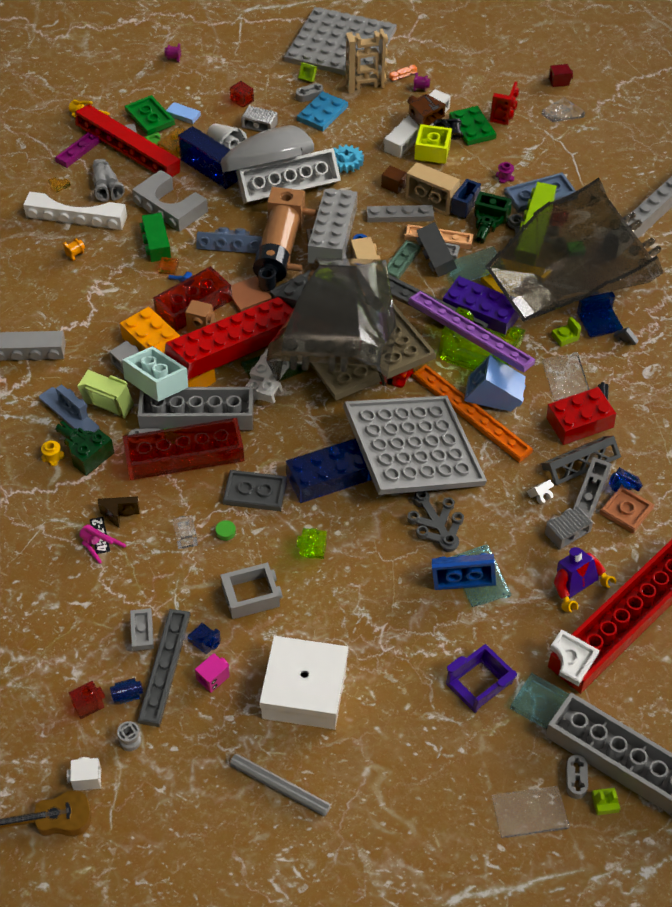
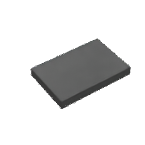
(255, 490)

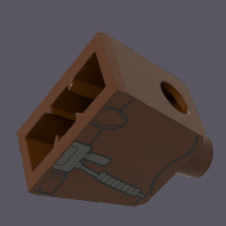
(425, 109)

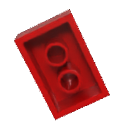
(581, 415)

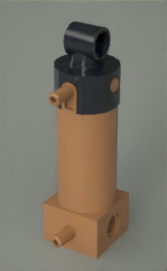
(284, 219)

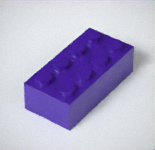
(483, 303)

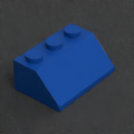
(463, 571)

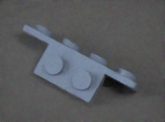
(228, 240)
(68, 408)

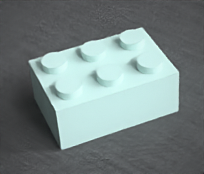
(155, 373)

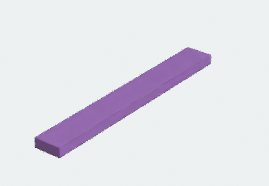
(472, 331)

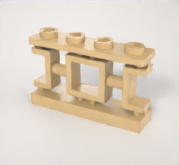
(354, 56)

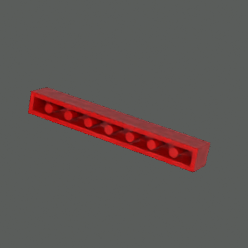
(126, 141)

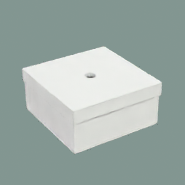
(304, 682)

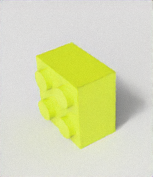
(433, 144)

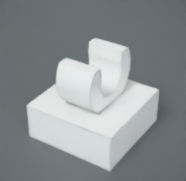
(540, 490)

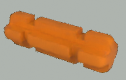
(404, 72)

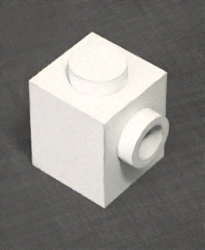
(85, 774)

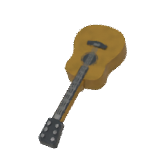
(64, 815)

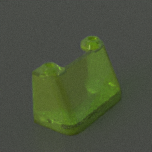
(465, 353)

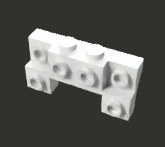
(263, 380)

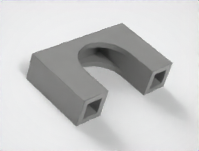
(176, 215)

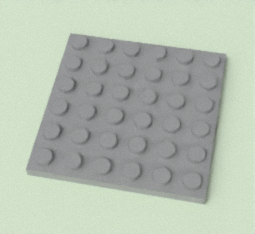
(324, 39)
(413, 444)

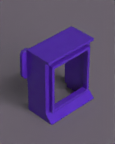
(492, 662)

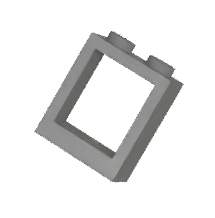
(252, 605)

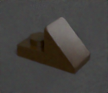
(114, 507)

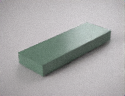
(403, 259)

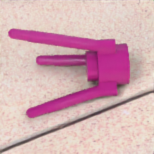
(92, 536)

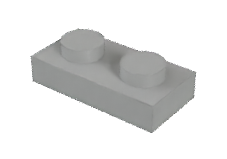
(142, 629)

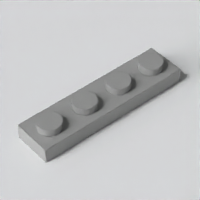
(407, 213)

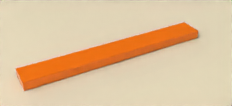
(473, 414)

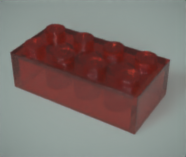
(204, 287)

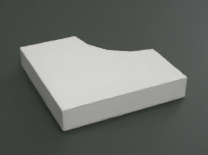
(574, 655)

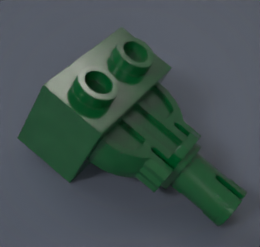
(490, 213)
(86, 447)

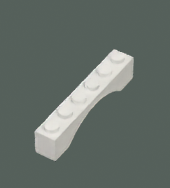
(106, 215)

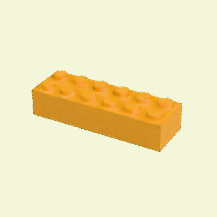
(149, 330)

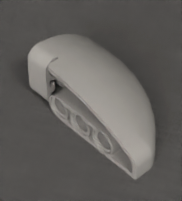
(268, 147)

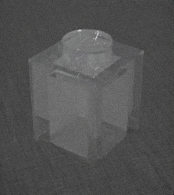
(185, 532)

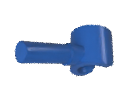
(181, 278)

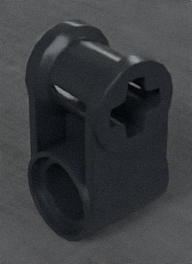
(450, 123)

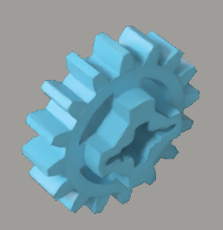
(348, 158)

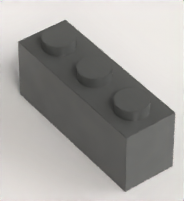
(435, 249)

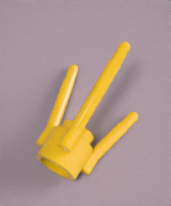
(75, 105)

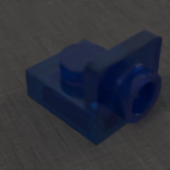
(624, 478)
(205, 638)

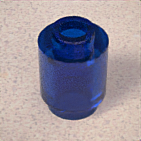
(126, 691)

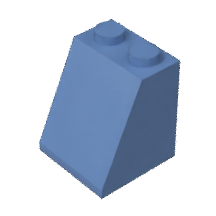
(495, 385)

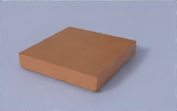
(248, 294)
(627, 509)

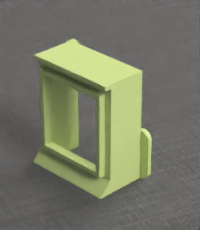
(106, 393)

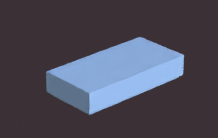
(183, 113)

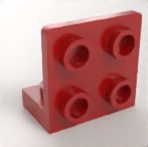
(504, 106)

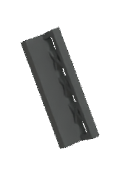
(577, 454)

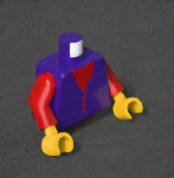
(577, 573)

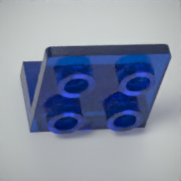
(598, 315)

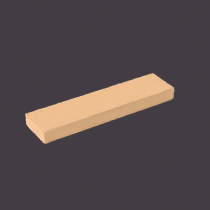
(451, 237)

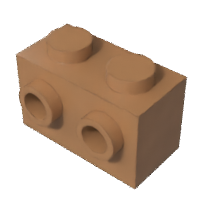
(199, 315)

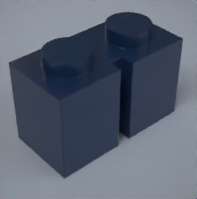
(465, 198)

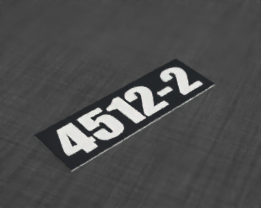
(101, 546)

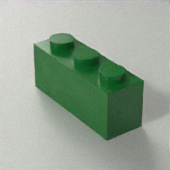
(155, 237)

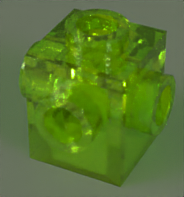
(312, 543)

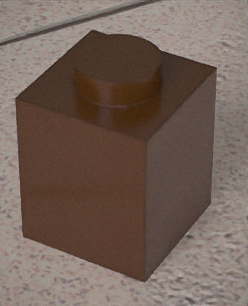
(393, 179)

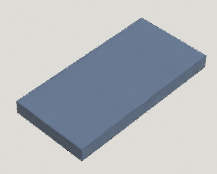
(521, 192)

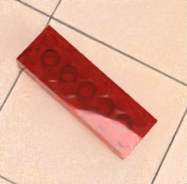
(183, 448)

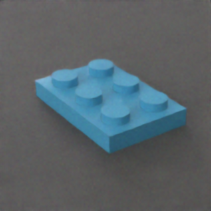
(322, 111)

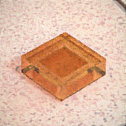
(168, 266)

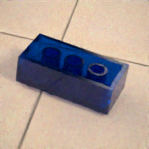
(205, 156)
(327, 470)

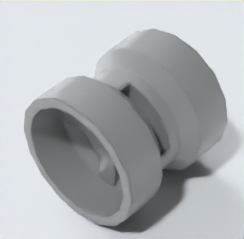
(133, 738)

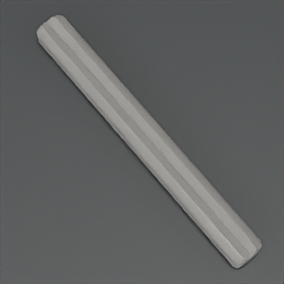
(280, 784)

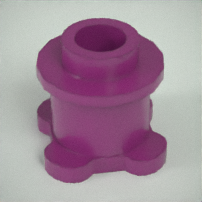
(173, 52)
(421, 82)
(505, 172)

